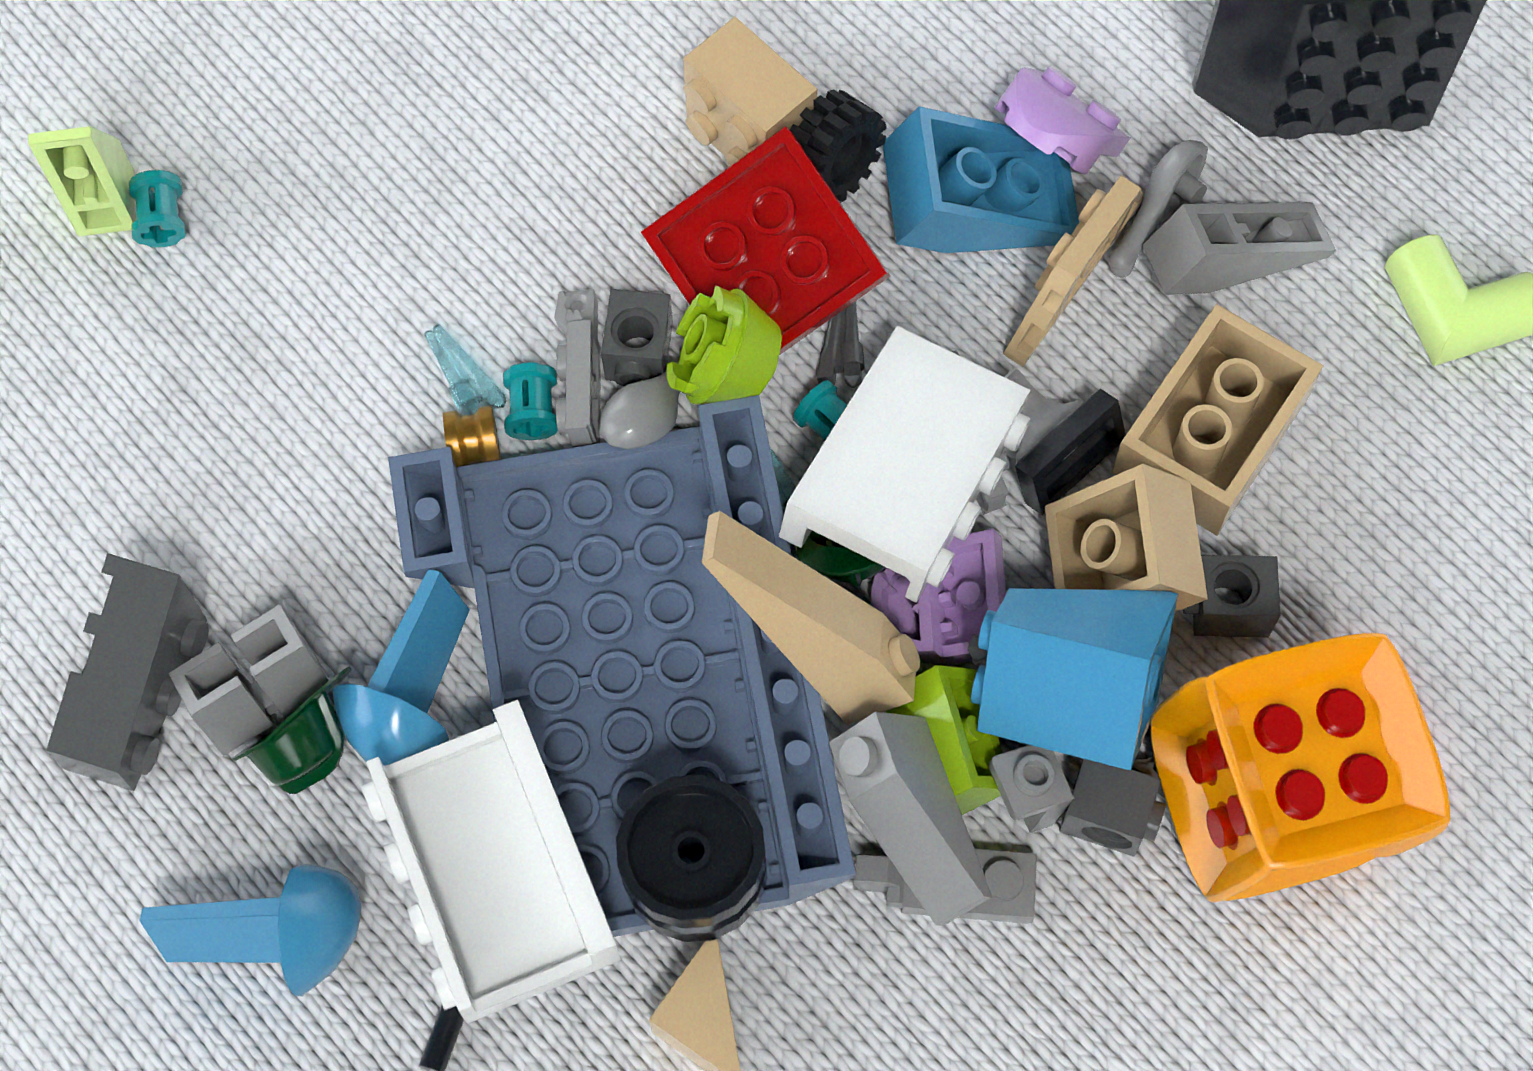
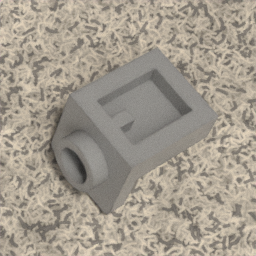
(1032, 785)

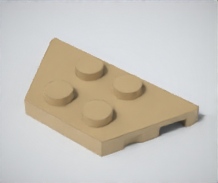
(1073, 262)

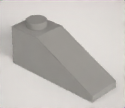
(1234, 243)
(911, 811)

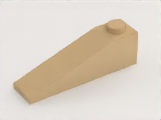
(823, 630)

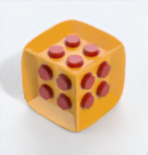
(1298, 766)

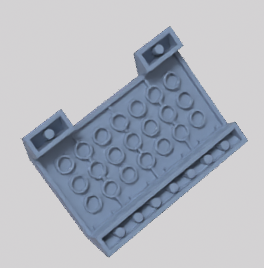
(628, 642)

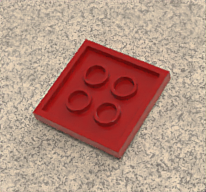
(774, 235)

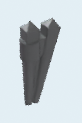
(842, 349)

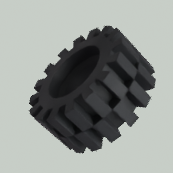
(841, 139)

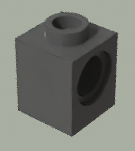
(636, 316)
(1256, 583)
(1113, 807)

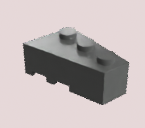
(125, 690)

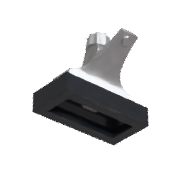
(1063, 442)

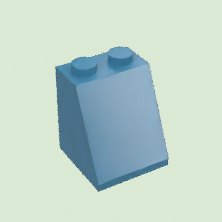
(1074, 669)

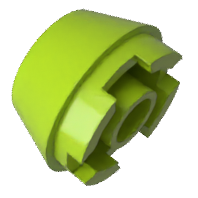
(726, 348)

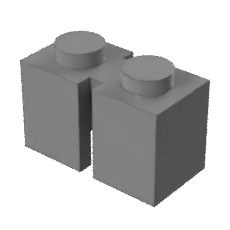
(224, 699)

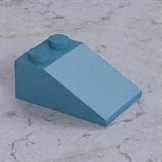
(974, 186)

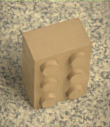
(1221, 413)

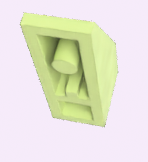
(88, 177)

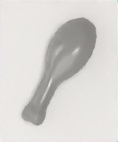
(1168, 189)
(639, 413)

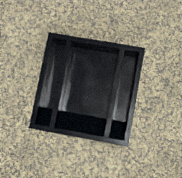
(1332, 63)

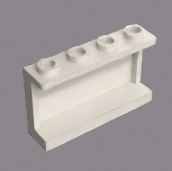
(910, 460)
(490, 867)

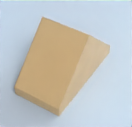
(698, 1014)

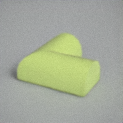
(1447, 313)

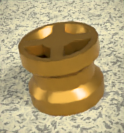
(472, 436)

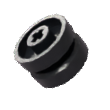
(678, 821)

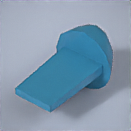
(392, 711)
(301, 929)

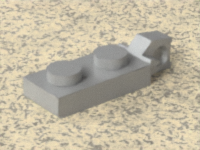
(579, 366)
(1007, 873)

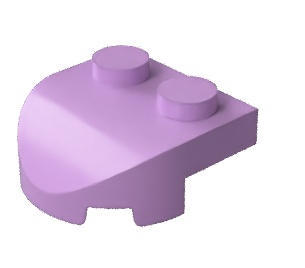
(1057, 121)
(949, 614)

